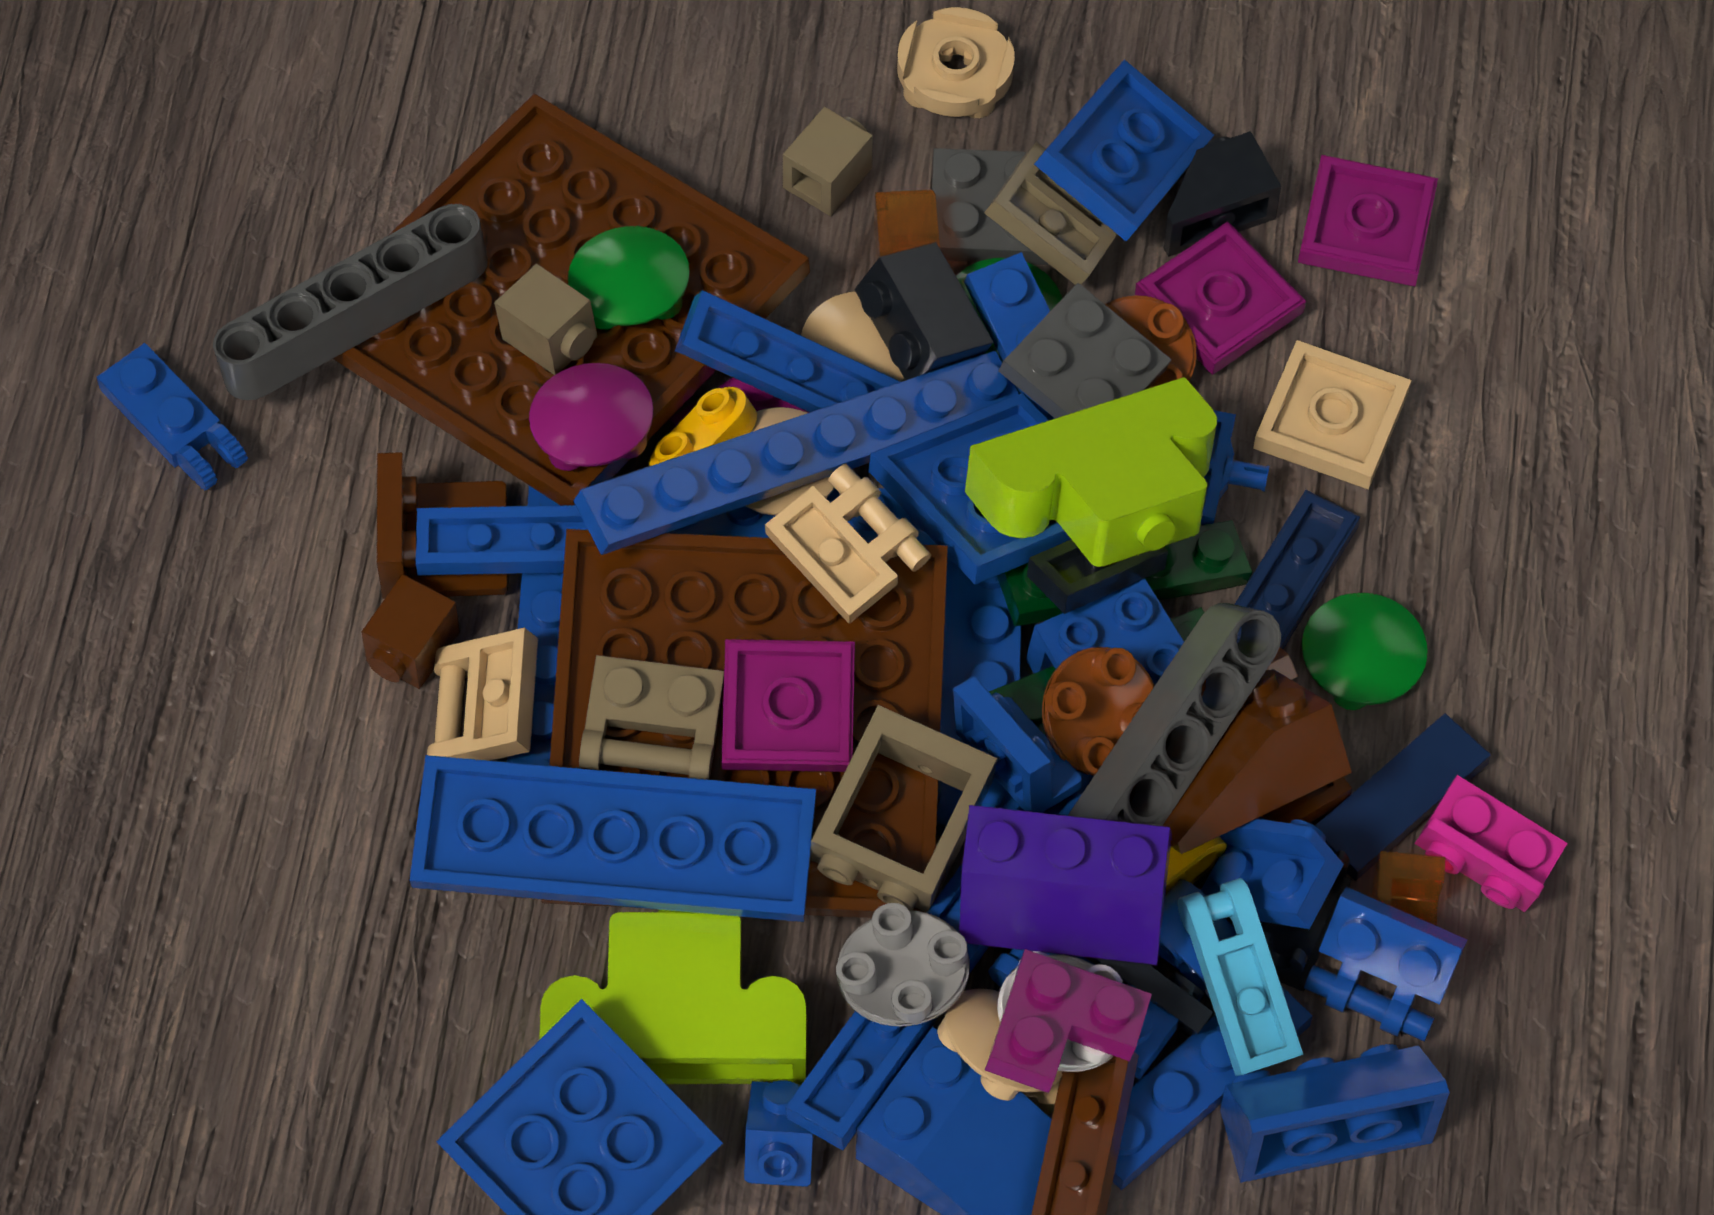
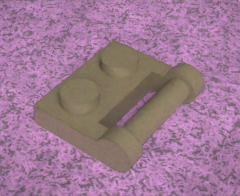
(1050, 220)
(657, 701)

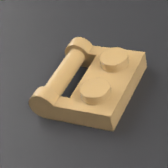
(497, 696)

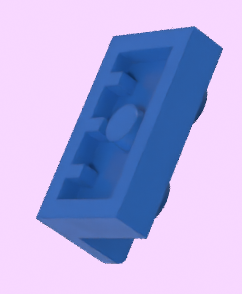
(1024, 756)
(1283, 866)

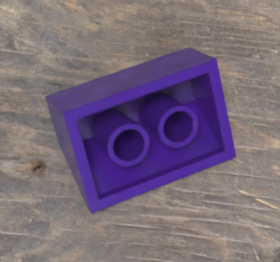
(1064, 884)

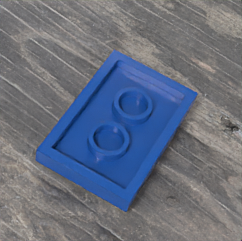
(1124, 150)

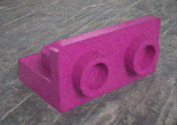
(1491, 845)

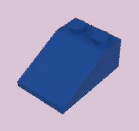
(952, 1139)

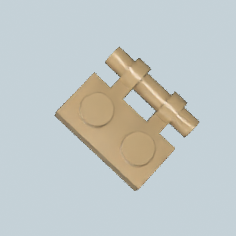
(834, 554)

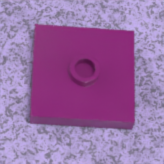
(1368, 220)
(1224, 295)
(788, 705)

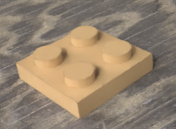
(1332, 414)

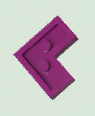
(1057, 1004)

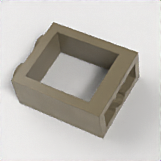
(924, 752)

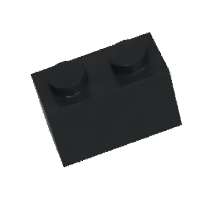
(921, 311)

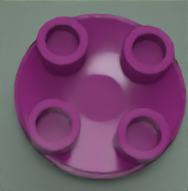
(591, 416)

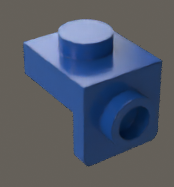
(774, 1146)

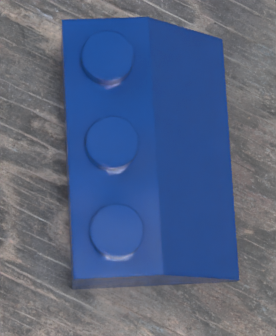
(1332, 1111)

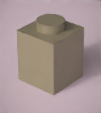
(827, 160)
(546, 319)

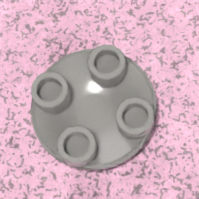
(903, 967)

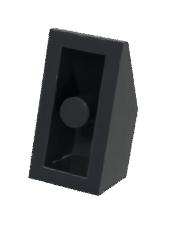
(1223, 184)

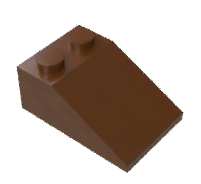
(1268, 756)

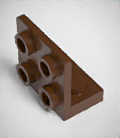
(397, 521)

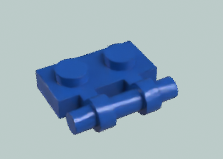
(1392, 947)

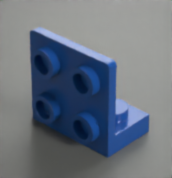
(1122, 619)

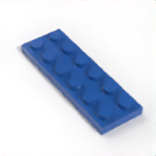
(613, 838)

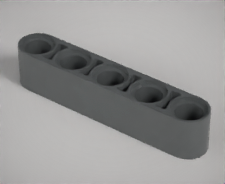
(350, 302)
(1192, 719)

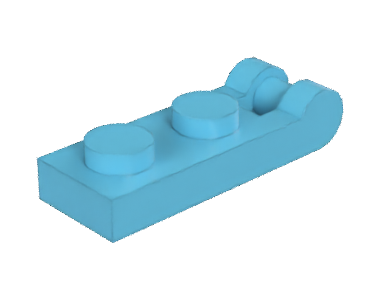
(1240, 978)

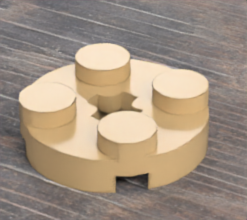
(955, 91)

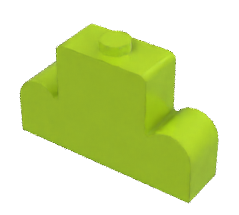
(1110, 474)
(683, 1005)

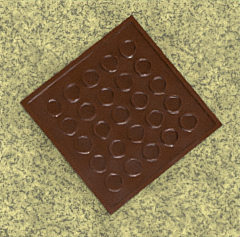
(540, 196)
(687, 594)

